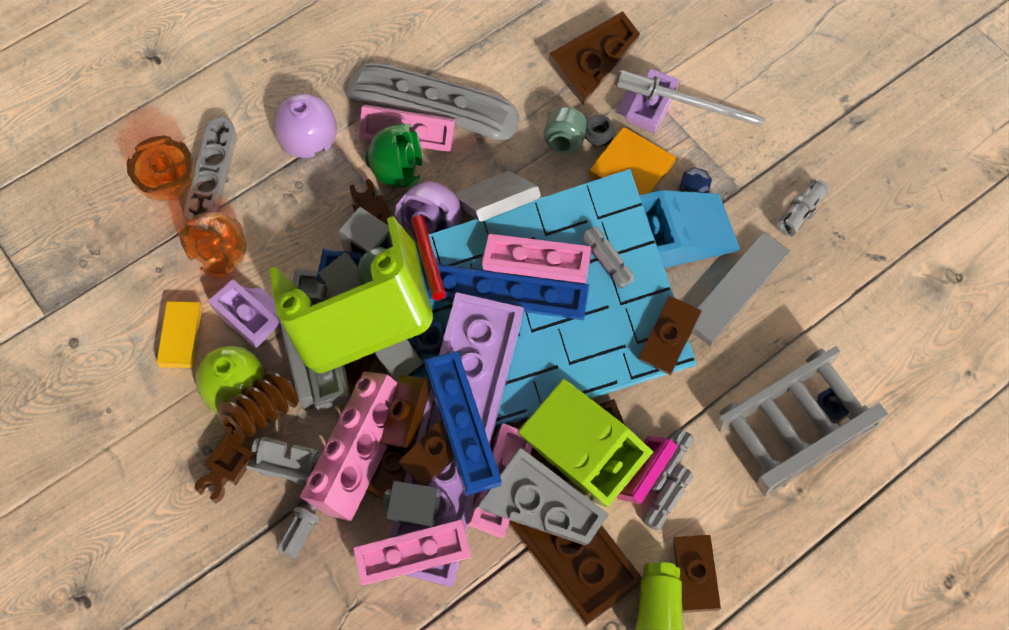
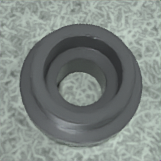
(600, 123)

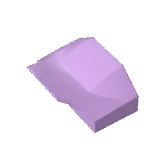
(647, 113)
(246, 311)

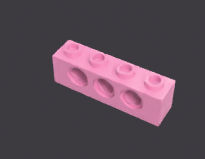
(352, 449)

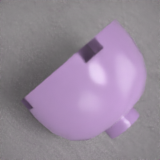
(305, 125)
(432, 202)

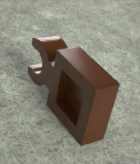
(370, 203)
(226, 464)

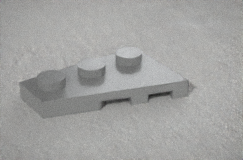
(542, 501)

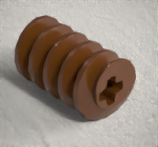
(256, 405)

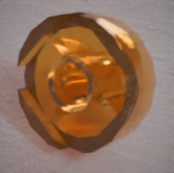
(161, 168)
(215, 242)

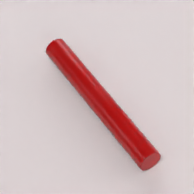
(428, 258)

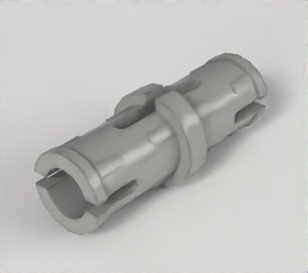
(803, 207)

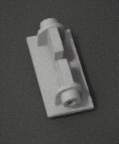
(273, 460)

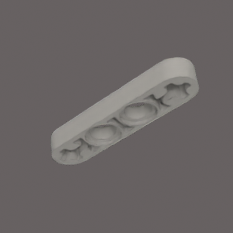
(215, 173)

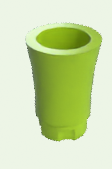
(660, 598)

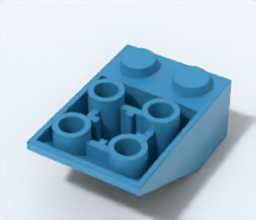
(688, 226)

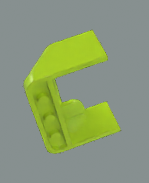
(360, 319)

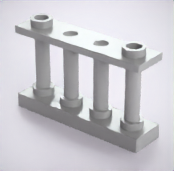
(803, 454)

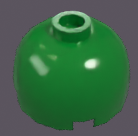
(394, 156)

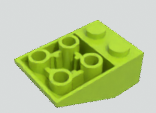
(585, 443)

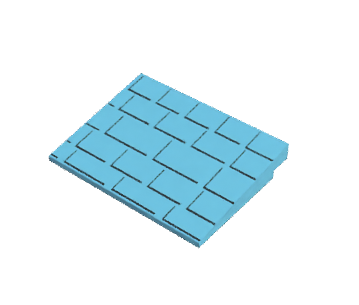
(589, 353)

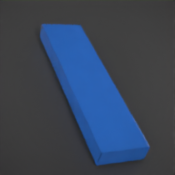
(462, 423)

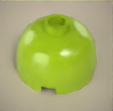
(226, 373)

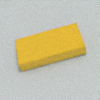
(179, 334)

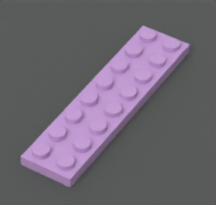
(486, 340)

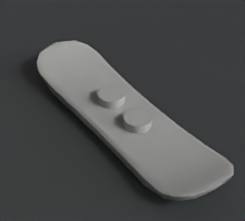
(419, 93)

